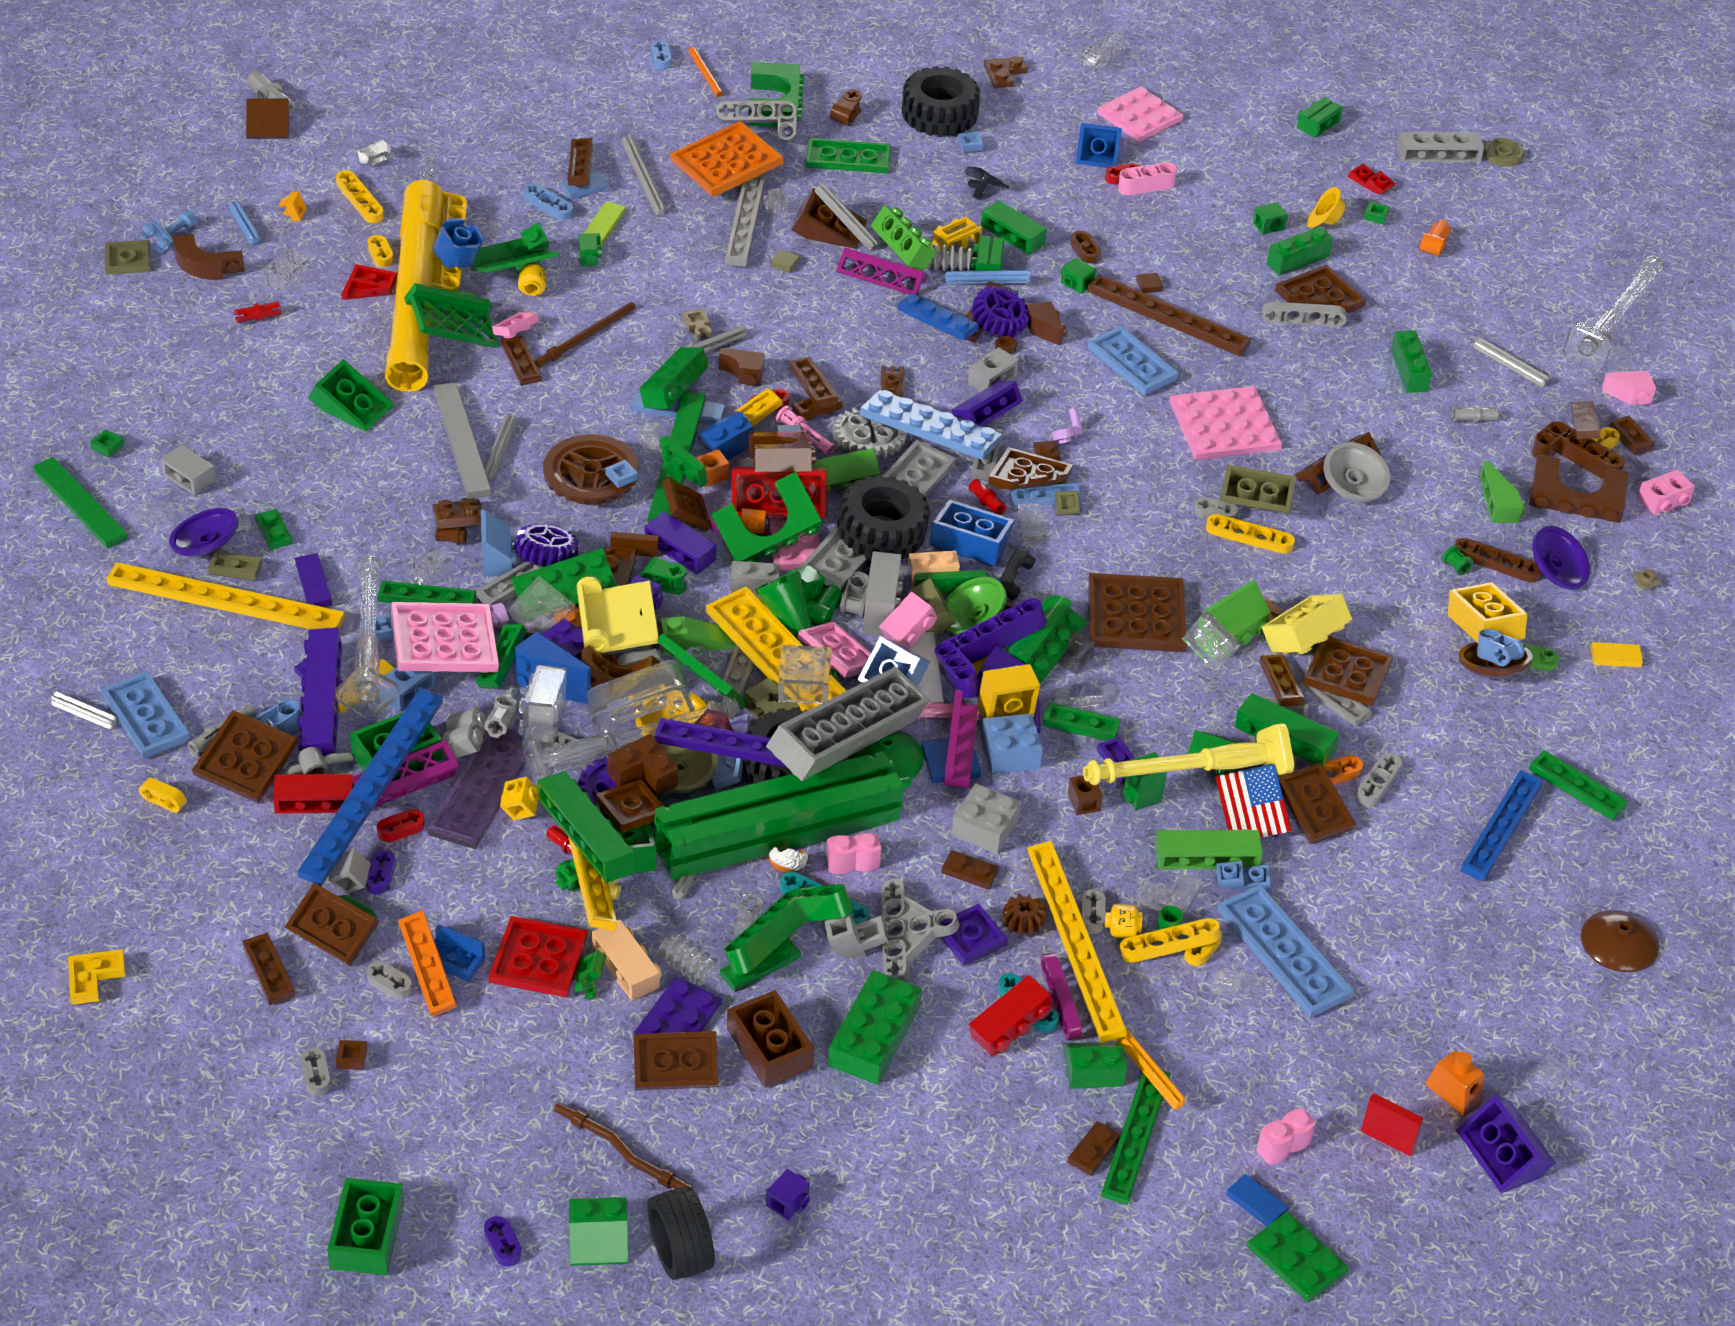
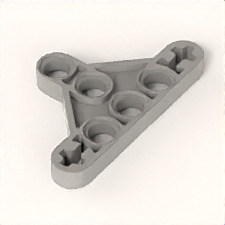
(909, 940)

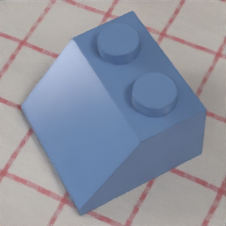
(496, 545)
(889, 654)

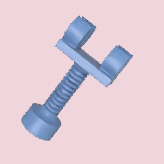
(186, 219)

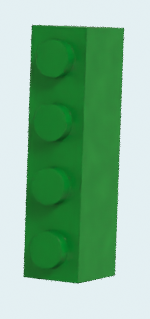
(673, 378)
(1307, 738)

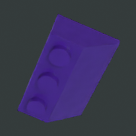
(1505, 1145)

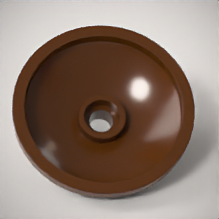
(1488, 669)
(1620, 941)

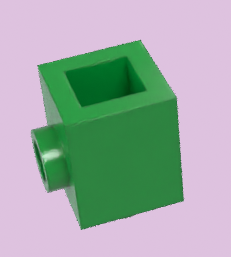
(1077, 275)

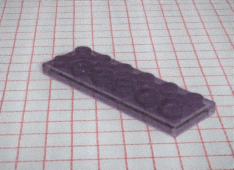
(479, 790)

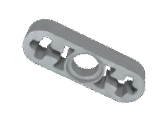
(1380, 772)

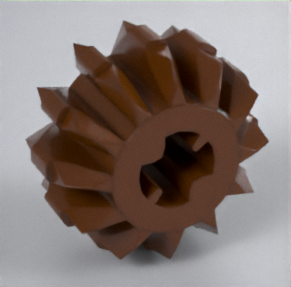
(1024, 915)

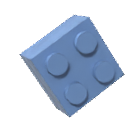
(1011, 743)

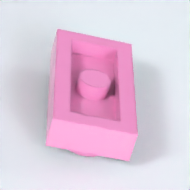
(514, 324)

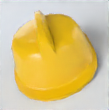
(1328, 209)

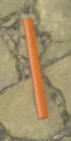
(706, 72)

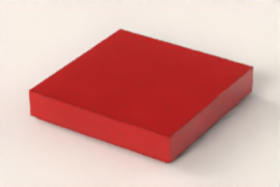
(1391, 1124)

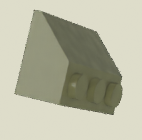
(1258, 488)

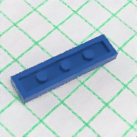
(938, 316)

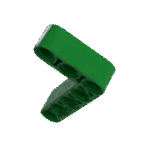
(782, 920)

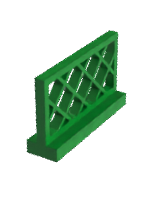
(455, 305)

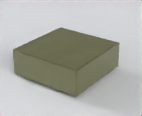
(785, 261)
(1067, 503)

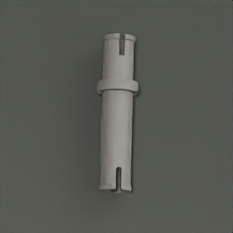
(201, 742)

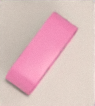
(1147, 178)

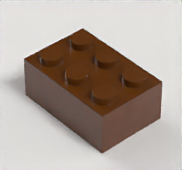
(770, 1038)

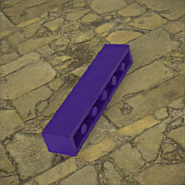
(322, 678)

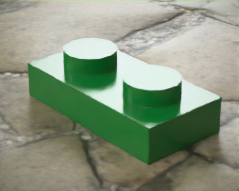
(273, 529)

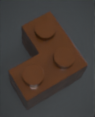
(644, 761)

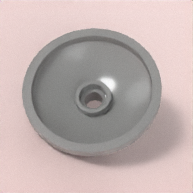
(1356, 472)

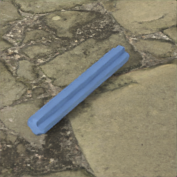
(979, 277)

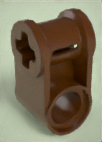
(847, 107)

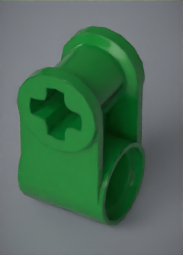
(666, 575)

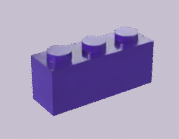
(989, 403)
(682, 543)

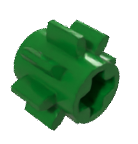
(567, 876)

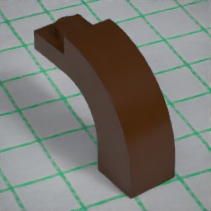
(202, 263)
(605, 671)

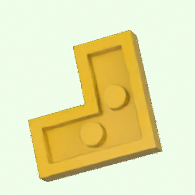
(88, 969)

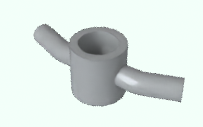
(313, 762)

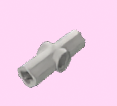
(266, 89)
(504, 712)

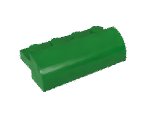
(1049, 643)

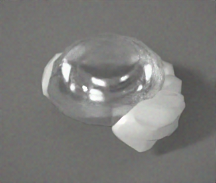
(375, 154)

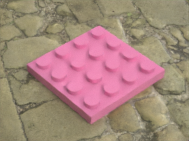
(1225, 423)
(444, 637)

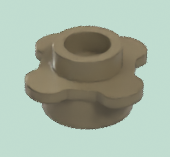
(1646, 579)

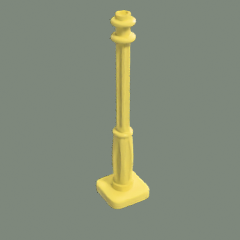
(1272, 747)

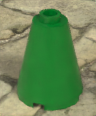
(787, 601)

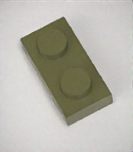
(235, 565)

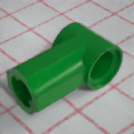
(824, 605)

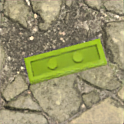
(606, 220)

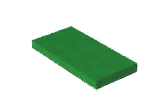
(848, 155)
(700, 670)

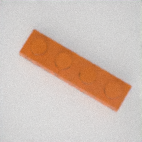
(427, 963)

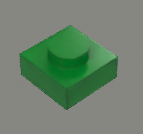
(1376, 212)
(107, 443)

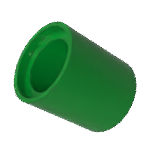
(1169, 917)

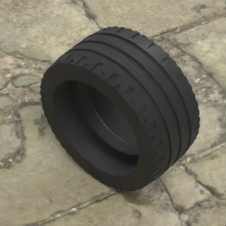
(681, 1232)

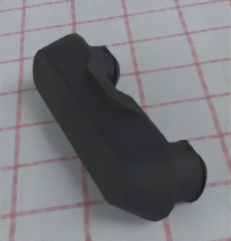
(1019, 558)

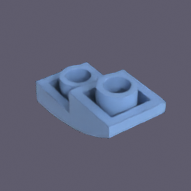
(1235, 876)

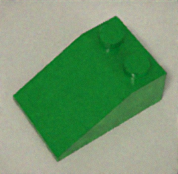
(350, 397)

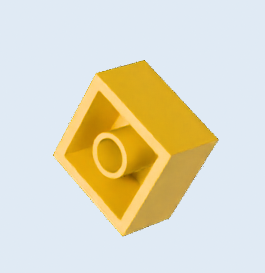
(1008, 692)

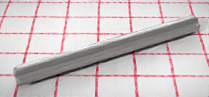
(644, 176)

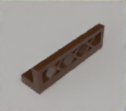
(1317, 467)

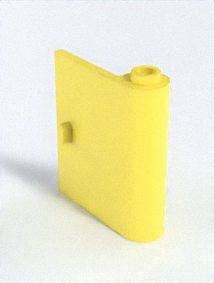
(613, 615)

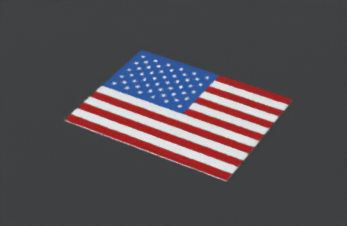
(1253, 801)

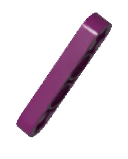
(1061, 996)

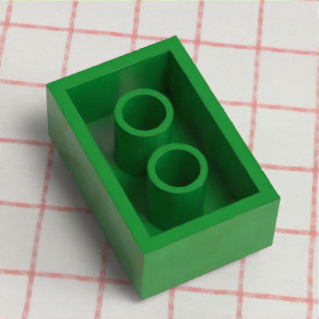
(369, 739)
(366, 1226)

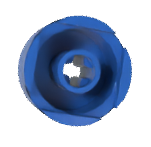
(458, 243)

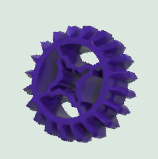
(1000, 311)
(545, 545)

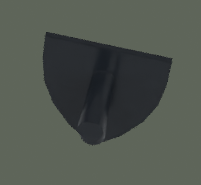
(984, 177)

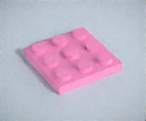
(1140, 113)

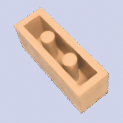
(627, 960)

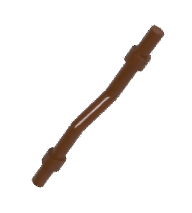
(581, 1120)

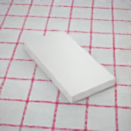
(931, 681)

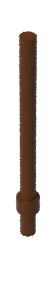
(556, 351)

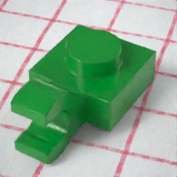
(532, 239)
(588, 970)

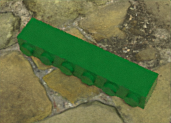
(586, 826)

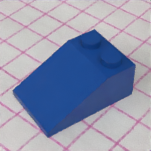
(542, 651)

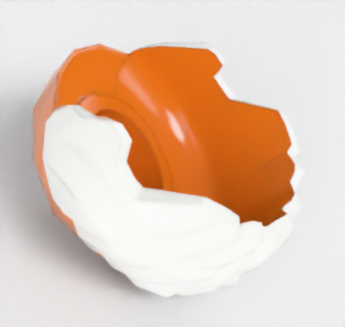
(788, 860)

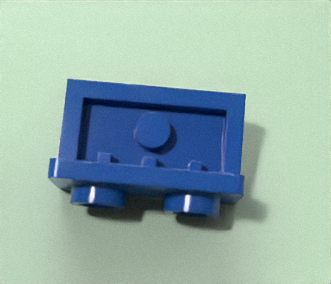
(459, 952)

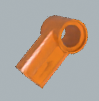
(1436, 238)

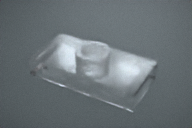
(1031, 522)

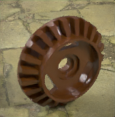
(584, 452)

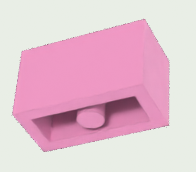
(909, 621)

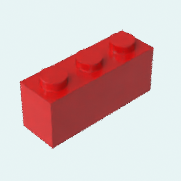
(311, 792)
(1011, 1016)

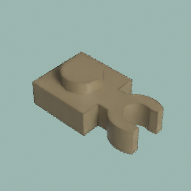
(697, 322)

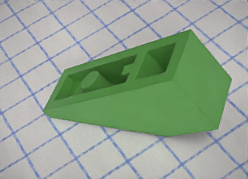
(1501, 496)
(692, 632)

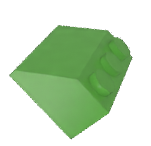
(1242, 612)

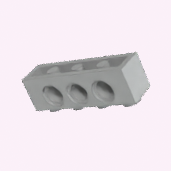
(1440, 147)

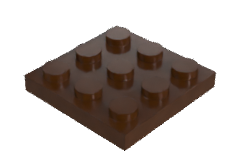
(1348, 670)
(245, 756)

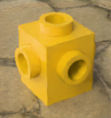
(519, 798)

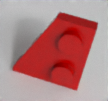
(368, 282)

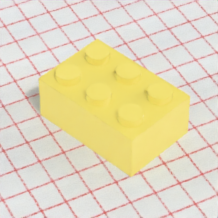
(1307, 623)

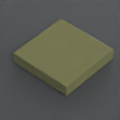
(127, 257)

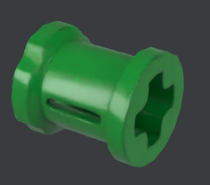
(1457, 560)

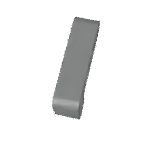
(757, 117)

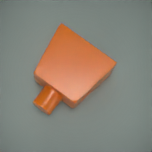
(1458, 1082)

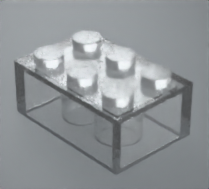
(543, 704)

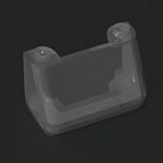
(638, 695)

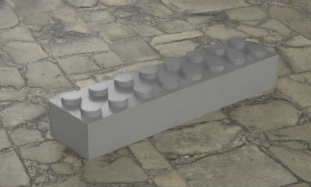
(847, 723)

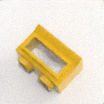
(957, 230)

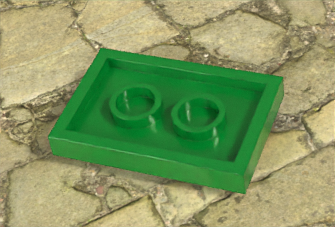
(1297, 1256)

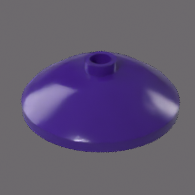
(204, 532)
(1560, 557)

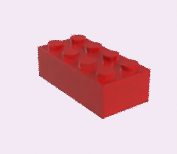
(759, 492)

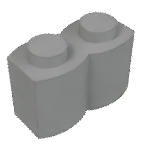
(465, 731)

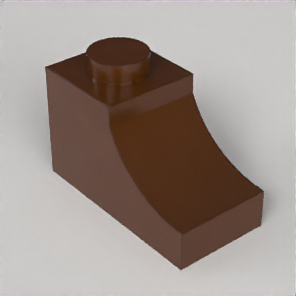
(745, 365)

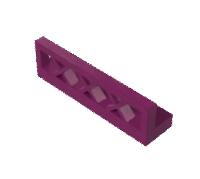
(883, 265)
(961, 743)
(423, 778)

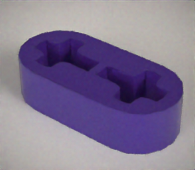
(386, 873)
(508, 1238)

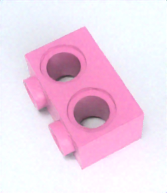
(1666, 492)

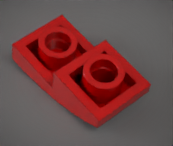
(1377, 183)

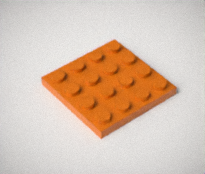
(726, 158)

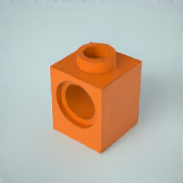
(716, 467)

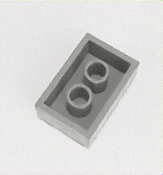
(882, 590)

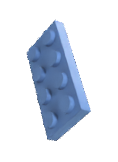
(1132, 360)
(145, 714)

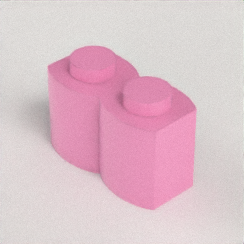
(853, 853)
(1286, 1136)

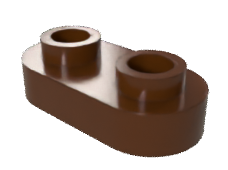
(1085, 247)

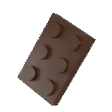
(1316, 803)
(332, 924)
(675, 1060)

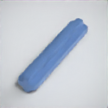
(245, 223)

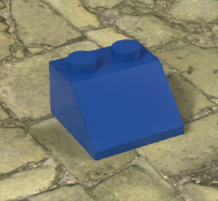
(727, 435)

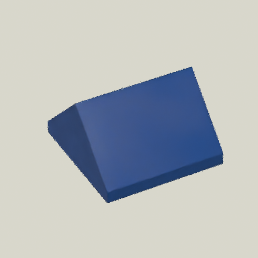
(1098, 145)

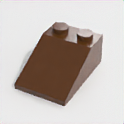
(819, 223)

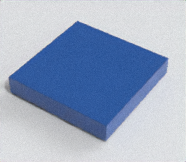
(936, 754)

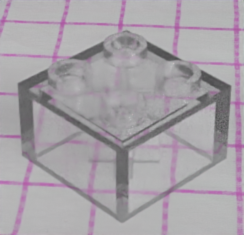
(804, 674)

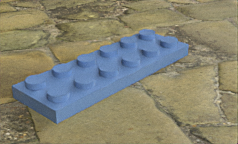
(931, 424)
(1285, 951)

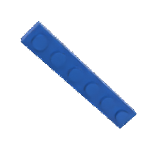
(1501, 826)

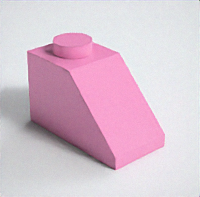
(1630, 387)

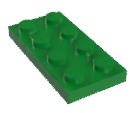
(567, 573)

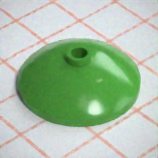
(975, 602)

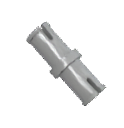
(1475, 413)

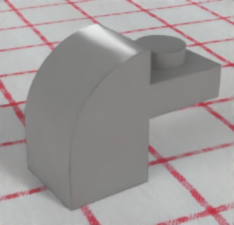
(853, 939)

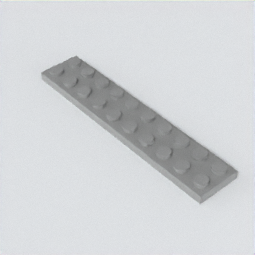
(919, 466)

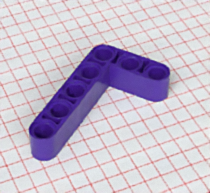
(961, 651)

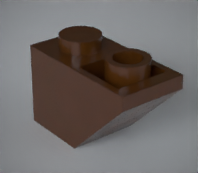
(1045, 322)

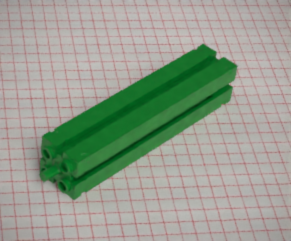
(778, 814)

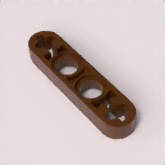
(1498, 558)

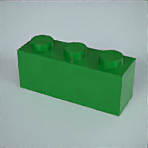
(1013, 227)
(1300, 250)
(1411, 361)

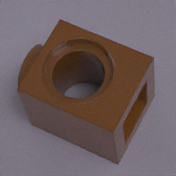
(1084, 796)

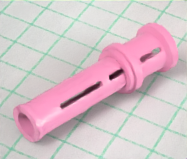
(823, 445)

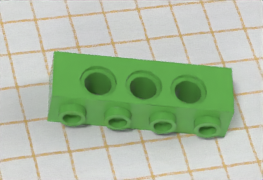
(904, 238)

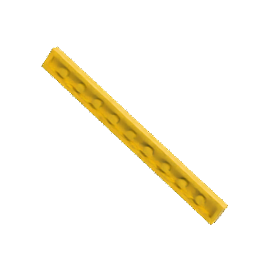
(224, 597)
(1076, 942)

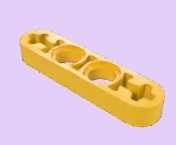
(356, 198)
(1250, 532)
(1207, 933)

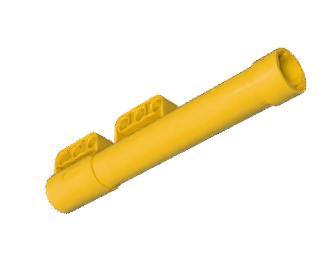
(423, 214)

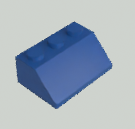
(971, 532)

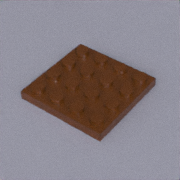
(1136, 612)

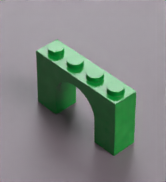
(781, 78)
(801, 521)

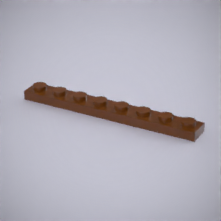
(1169, 315)

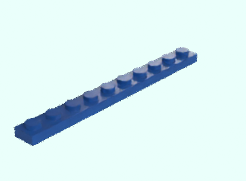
(370, 787)

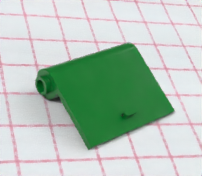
(500, 257)

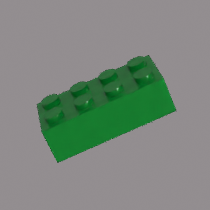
(874, 1027)

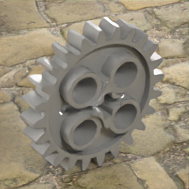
(854, 434)

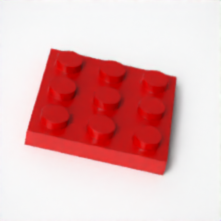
(538, 956)

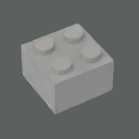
(986, 818)

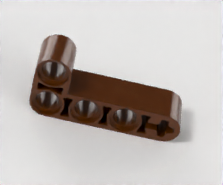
(1586, 453)

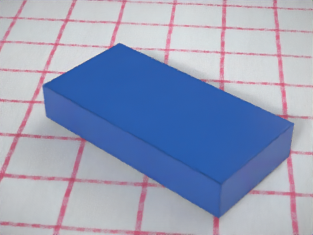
(1256, 1200)

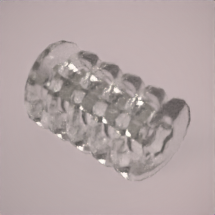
(687, 958)

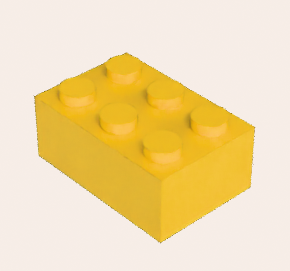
(1486, 608)

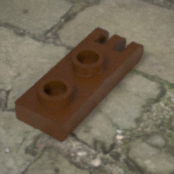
(892, 380)

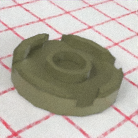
(1496, 153)

